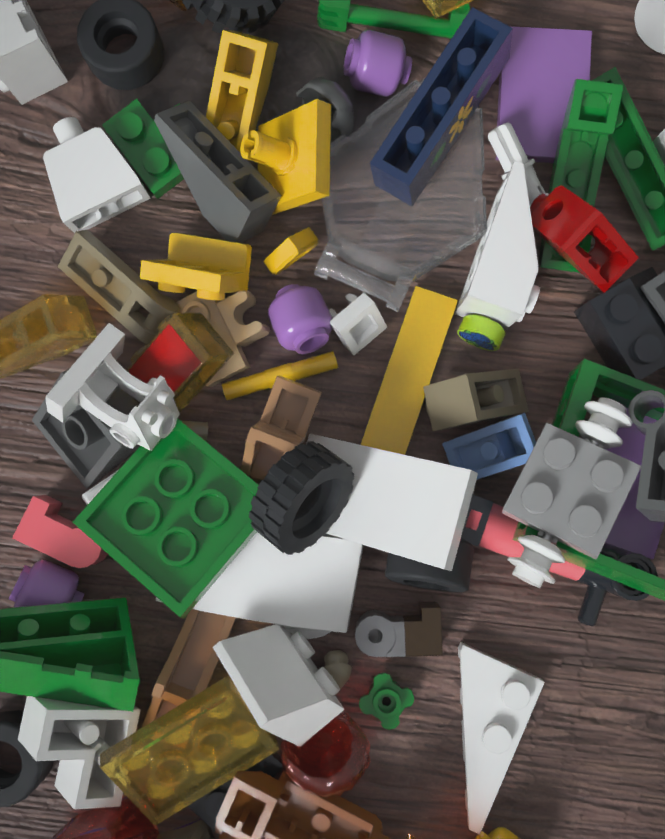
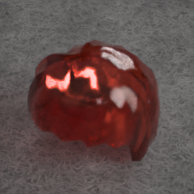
(330, 759)

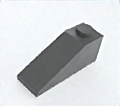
(221, 181)

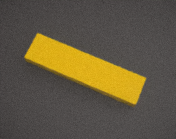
(409, 371)

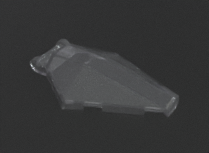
(387, 234)

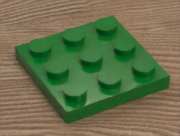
(173, 517)

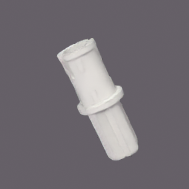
(509, 150)

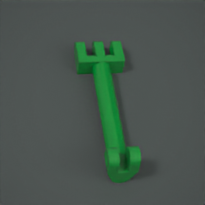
(337, 13)

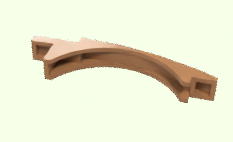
(192, 656)

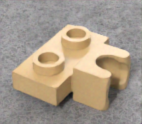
(227, 320)

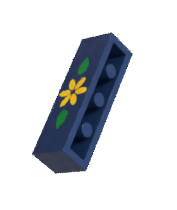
(442, 106)

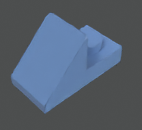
(493, 447)

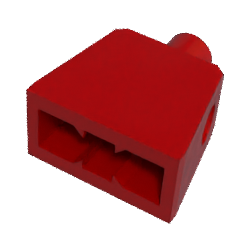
(565, 221)

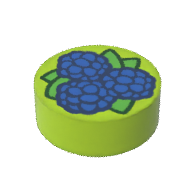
(481, 332)

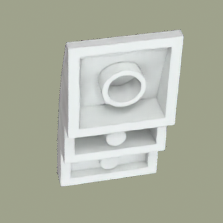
(290, 590)

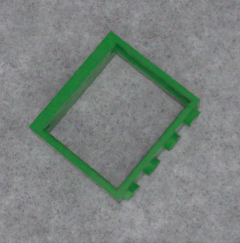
(583, 382)

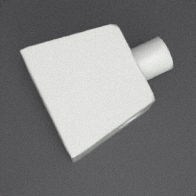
(90, 176)

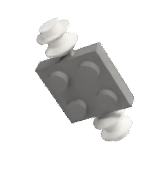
(571, 490)

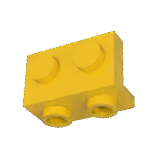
(201, 264)

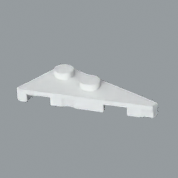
(495, 712)

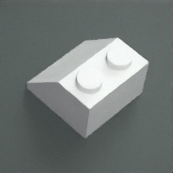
(281, 682)

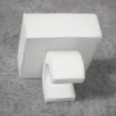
(357, 322)

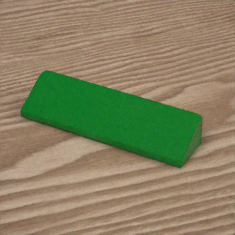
(637, 166)

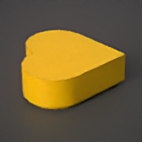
(291, 250)

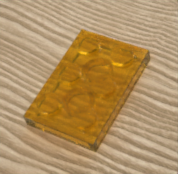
(188, 752)

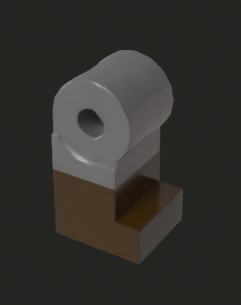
(401, 636)

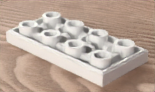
(403, 503)

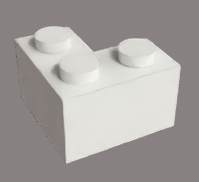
(76, 738)

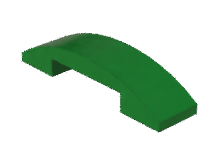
(581, 151)

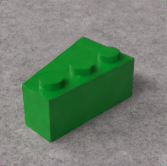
(70, 653)

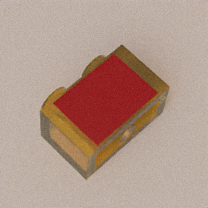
(184, 353)

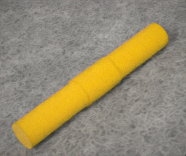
(292, 371)

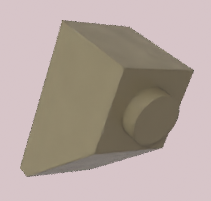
(475, 398)

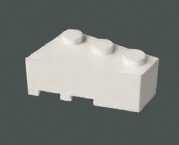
(26, 57)

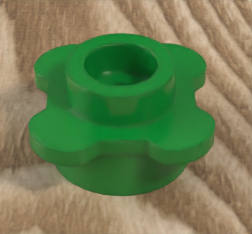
(386, 687)

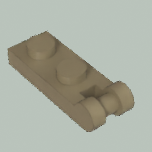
(115, 286)

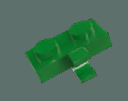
(144, 148)

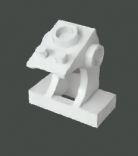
(97, 377)

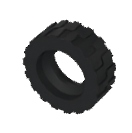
(301, 497)

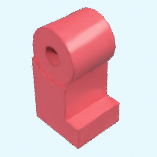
(56, 535)

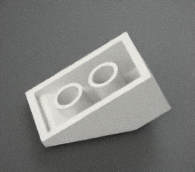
(506, 258)

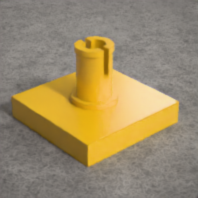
(294, 153)

